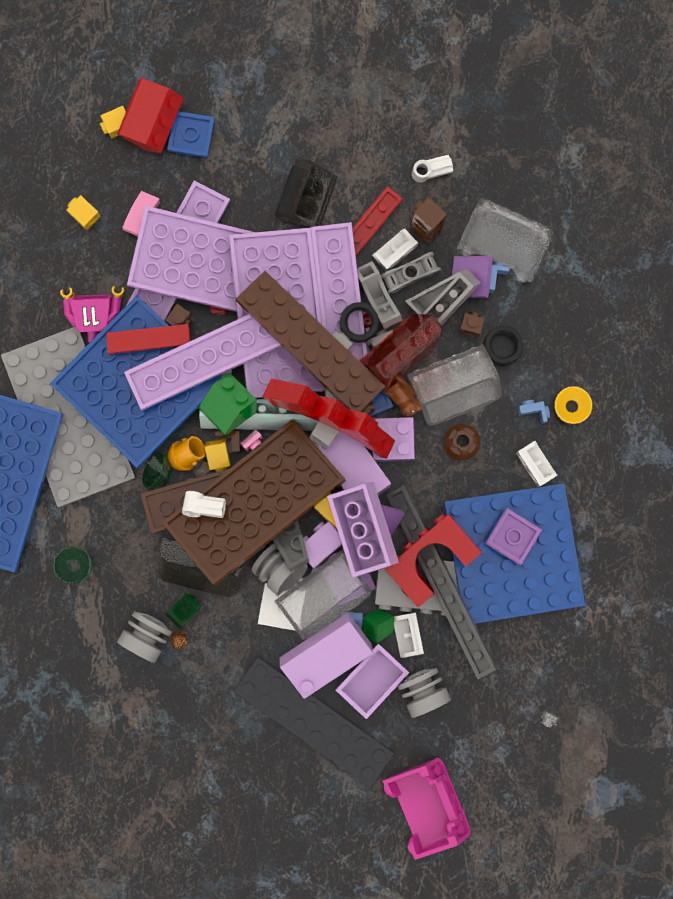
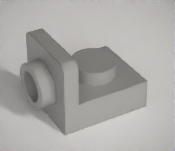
(380, 337)

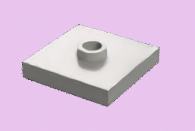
(270, 613)

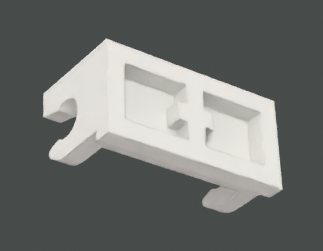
(395, 250)
(536, 464)
(408, 635)

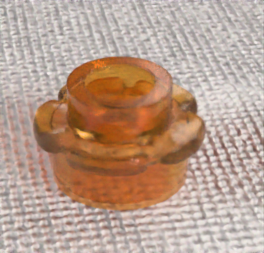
(178, 640)

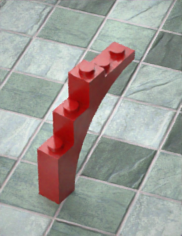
(330, 412)

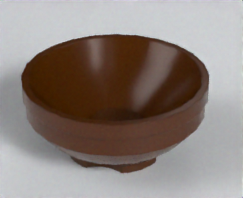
(454, 450)

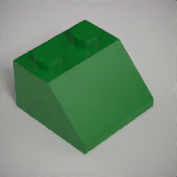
(228, 404)

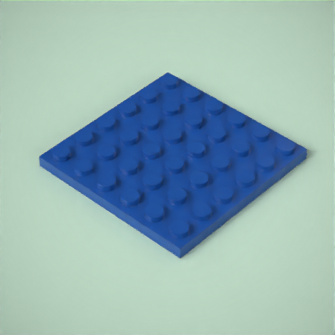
(103, 395)
(550, 573)

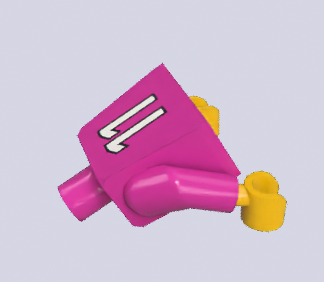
(91, 312)

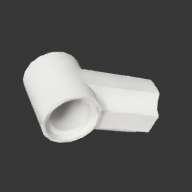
(434, 168)
(198, 504)

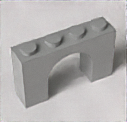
(390, 594)

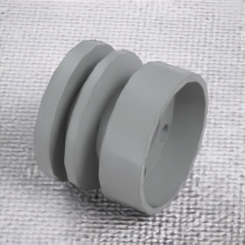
(273, 569)
(144, 636)
(424, 692)

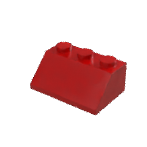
(150, 116)

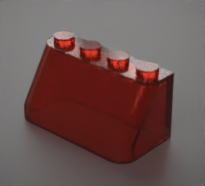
(403, 349)

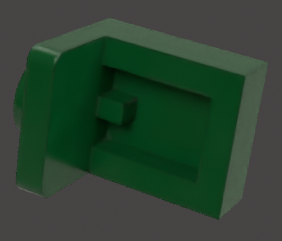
(183, 610)

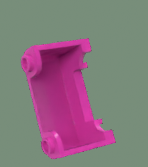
(429, 808)

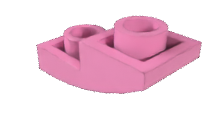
(134, 218)
(252, 441)

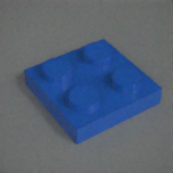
(191, 134)

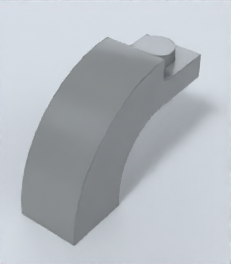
(377, 295)

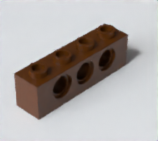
(427, 221)

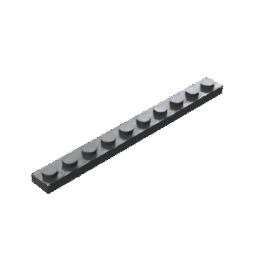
(444, 587)

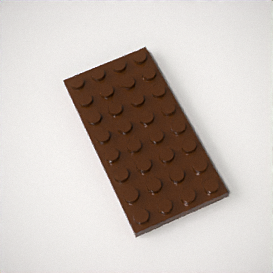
(262, 499)

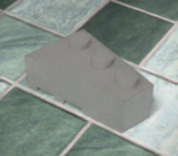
(445, 296)

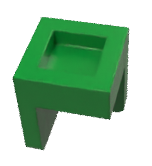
(378, 625)

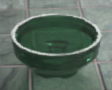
(157, 472)
(61, 562)

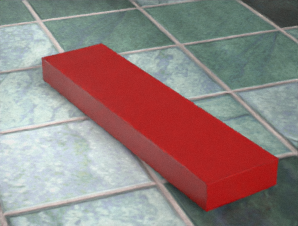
(374, 218)
(148, 339)

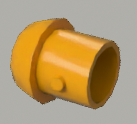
(185, 453)

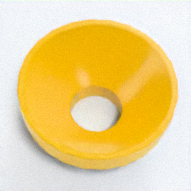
(583, 402)

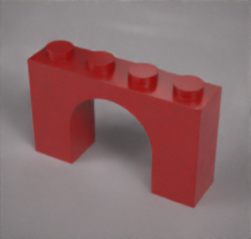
(445, 532)

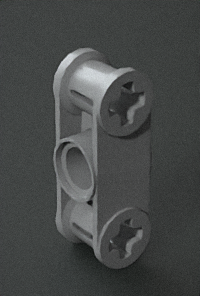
(423, 266)

